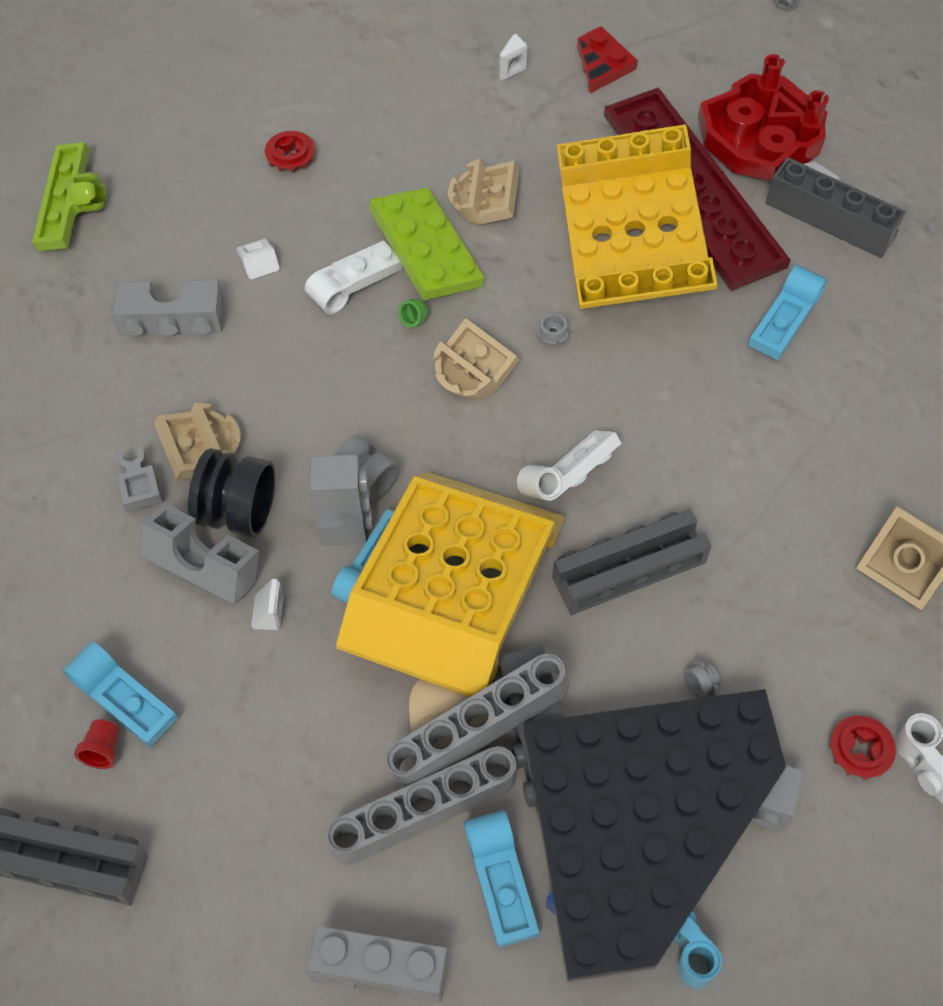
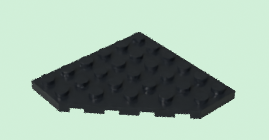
(643, 818)

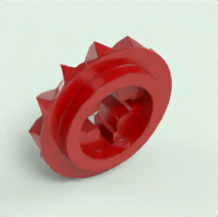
(284, 143)
(865, 731)

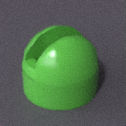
(412, 312)

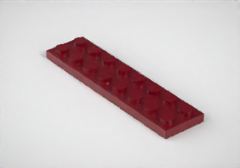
(732, 231)

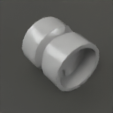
(380, 469)

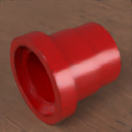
(98, 745)

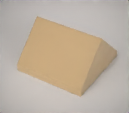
(906, 558)

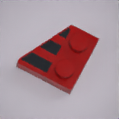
(603, 58)

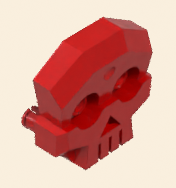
(764, 122)

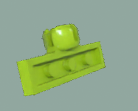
(65, 195)

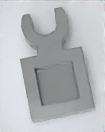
(138, 482)

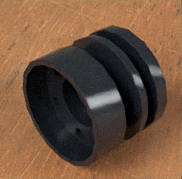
(232, 492)

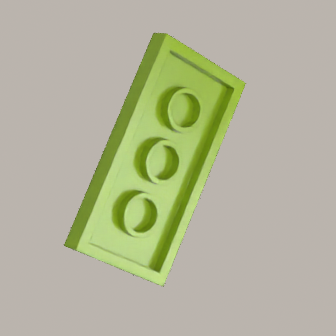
(426, 243)

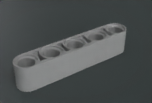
(488, 702)
(411, 822)

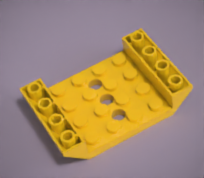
(625, 186)
(437, 616)

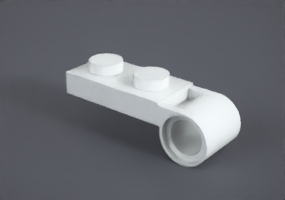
(334, 283)
(570, 470)
(923, 758)

